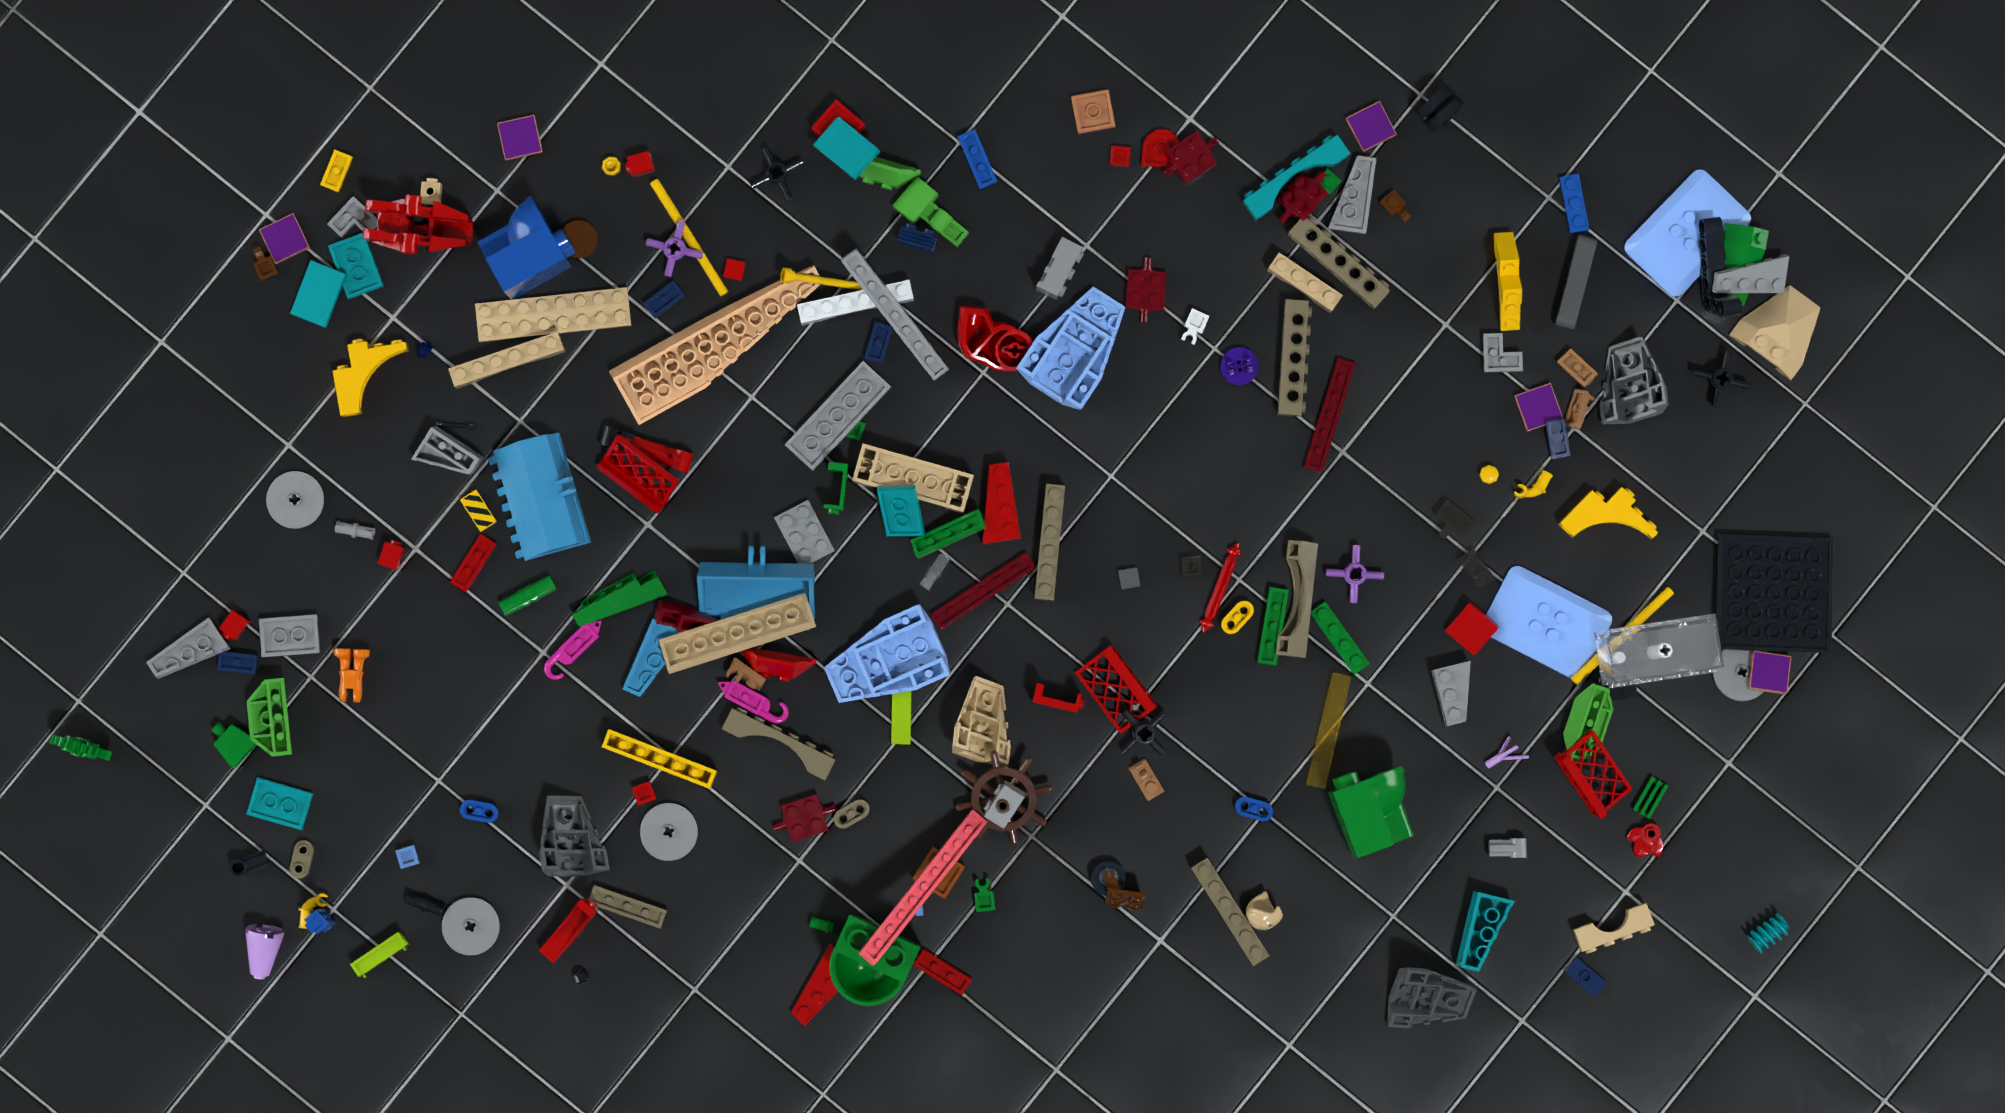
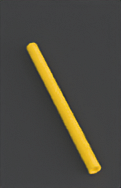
(689, 238)
(1638, 620)

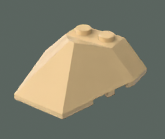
(1780, 330)
(982, 724)

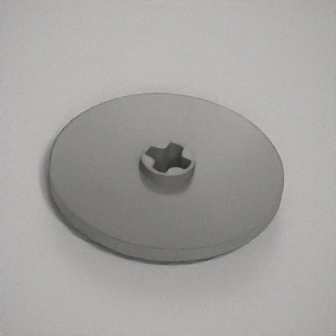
(284, 489)
(1727, 679)
(655, 825)
(477, 912)

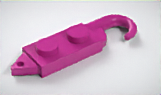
(573, 648)
(752, 701)

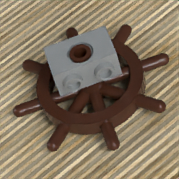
(1005, 798)

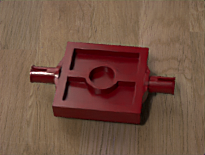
(1190, 157)
(1302, 196)
(1145, 290)
(804, 817)

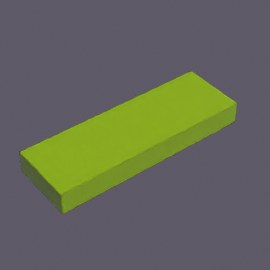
(901, 718)

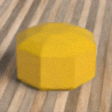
(611, 166)
(1488, 474)

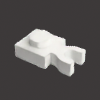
(1196, 323)

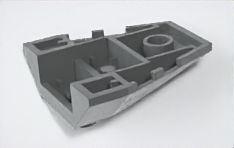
(1632, 384)
(568, 839)
(1426, 997)

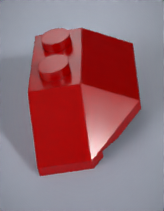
(777, 664)

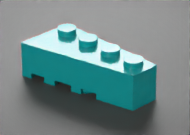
(1481, 928)

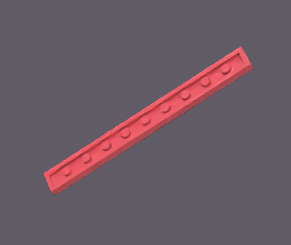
(922, 888)

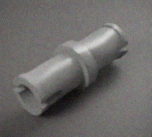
(355, 530)

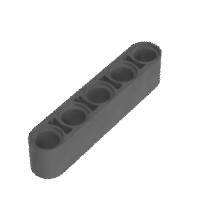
(1576, 282)

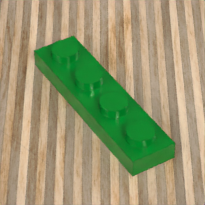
(948, 533)
(1272, 625)
(1339, 638)

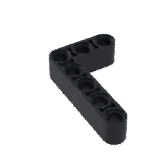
(1713, 260)

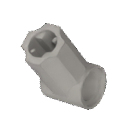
(1513, 847)

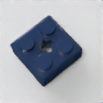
(917, 239)

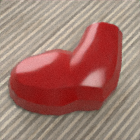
(990, 342)

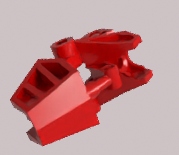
(445, 229)

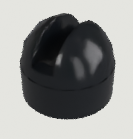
(580, 976)

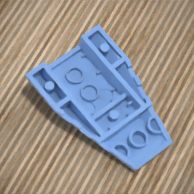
(1074, 350)
(890, 658)

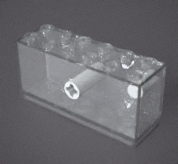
(1659, 651)

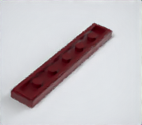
(1329, 415)
(983, 590)

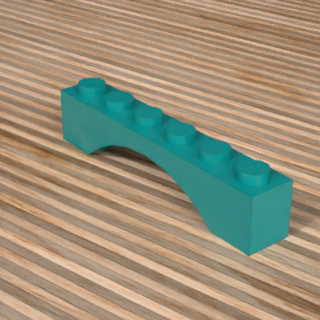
(1328, 154)

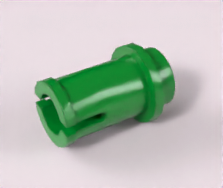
(821, 924)

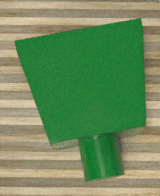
(233, 743)

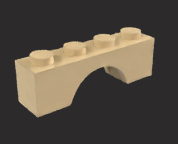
(1305, 282)
(1636, 919)

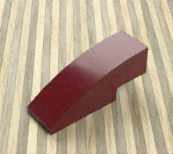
(680, 616)

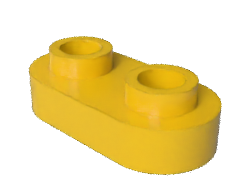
(1237, 617)

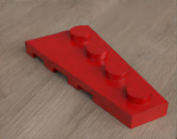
(817, 991)

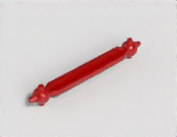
(1220, 587)

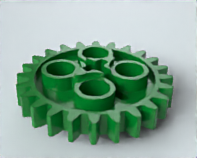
(80, 747)

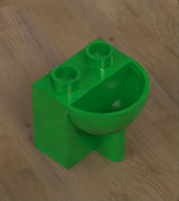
(1371, 810)
(860, 980)

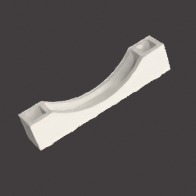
(848, 303)

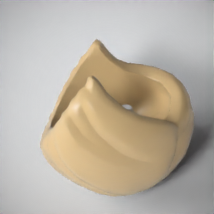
(1262, 914)

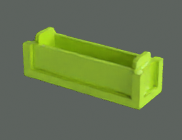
(379, 954)

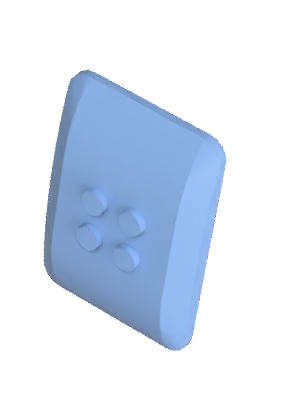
(1669, 239)
(1546, 621)

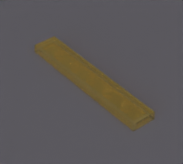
(1328, 730)

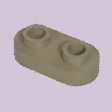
(851, 814)
(302, 859)

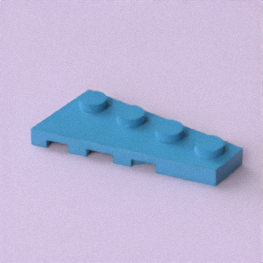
(648, 659)

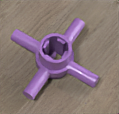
(665, 246)
(1360, 569)

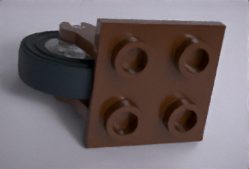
(1109, 880)

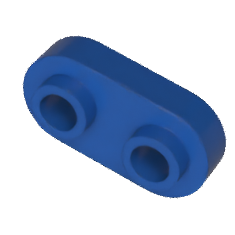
(1253, 809)
(479, 812)

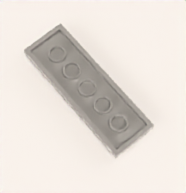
(838, 416)

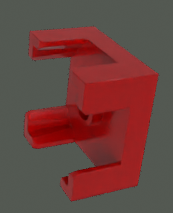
(834, 111)

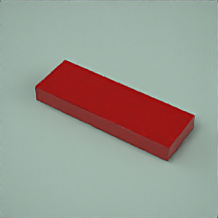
(473, 563)
(942, 972)

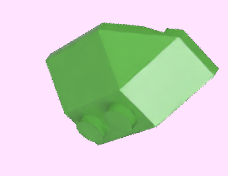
(888, 174)
(1589, 712)
(269, 718)

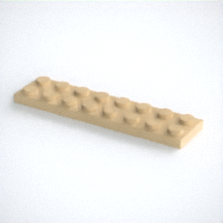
(553, 314)
(737, 633)

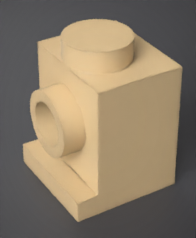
(437, 194)

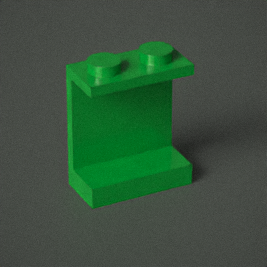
(843, 469)

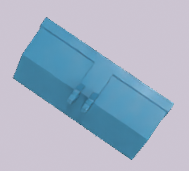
(540, 496)
(741, 587)

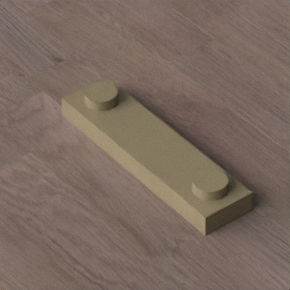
(628, 906)

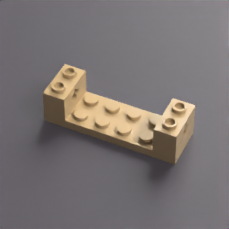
(932, 481)

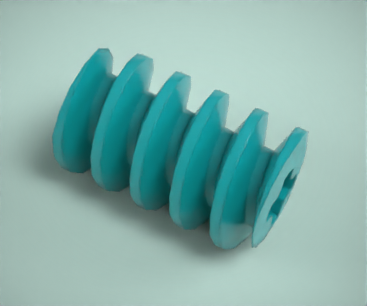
(1769, 932)

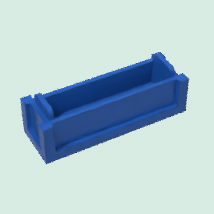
(319, 921)

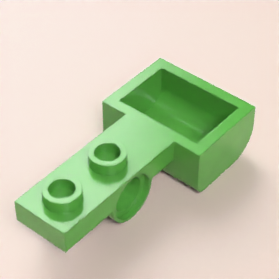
(918, 203)

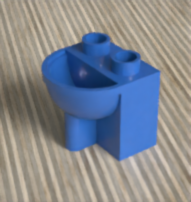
(526, 250)

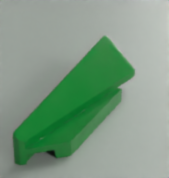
(620, 597)

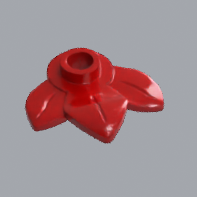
(1645, 843)

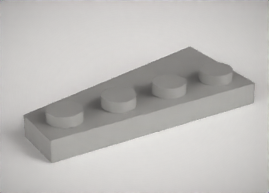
(1354, 203)
(1759, 277)
(190, 649)

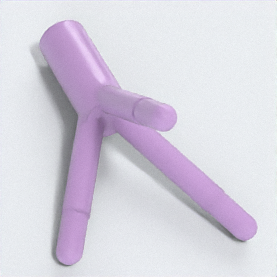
(1503, 755)

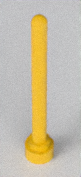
(788, 276)

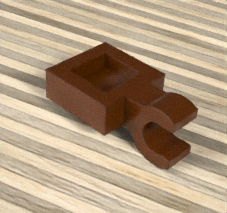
(1394, 205)
(264, 266)

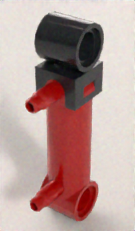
(657, 452)

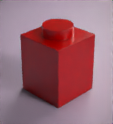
(639, 164)
(391, 555)
(234, 625)

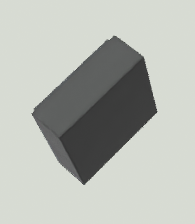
(1129, 578)

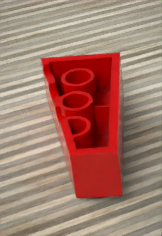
(1000, 507)

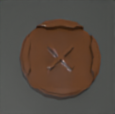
(582, 237)

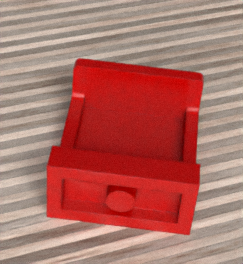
(1039, 699)

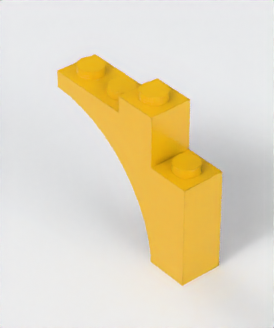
(1508, 280)
(364, 361)
(1617, 509)

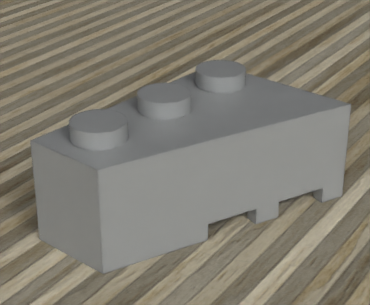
(1060, 268)
(445, 451)
(1452, 691)

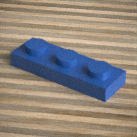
(977, 159)
(1574, 203)

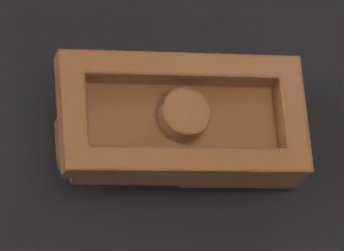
(1577, 368)
(1577, 408)
(752, 678)
(1146, 779)

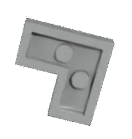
(352, 213)
(1495, 359)

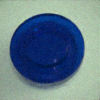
(424, 349)

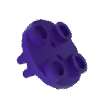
(1248, 364)

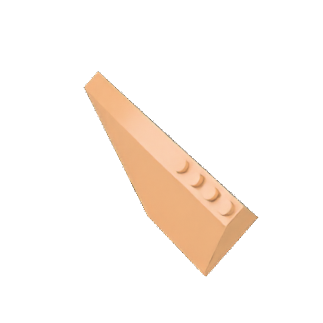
(703, 350)

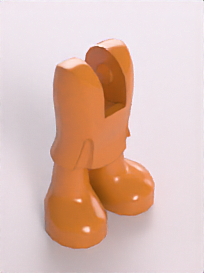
(351, 677)

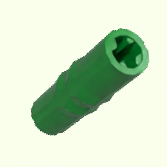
(527, 595)

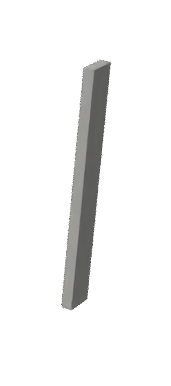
(894, 314)

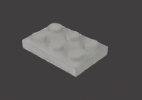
(804, 533)
(289, 635)

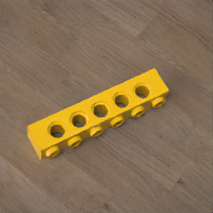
(659, 759)

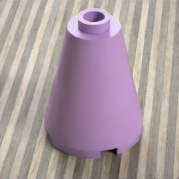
(262, 948)

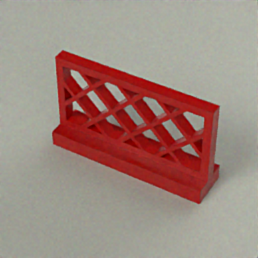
(632, 480)
(1129, 679)
(1583, 786)

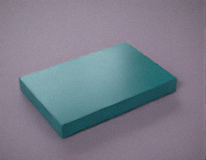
(846, 148)
(357, 261)
(318, 294)
(901, 510)
(279, 803)

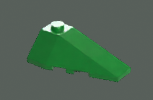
(1742, 247)

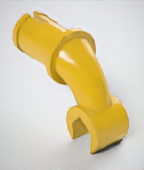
(1537, 488)
(308, 906)

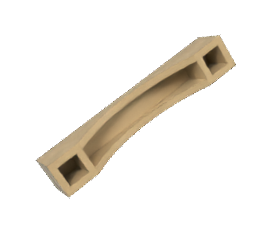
(506, 359)

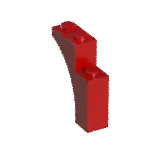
(569, 929)

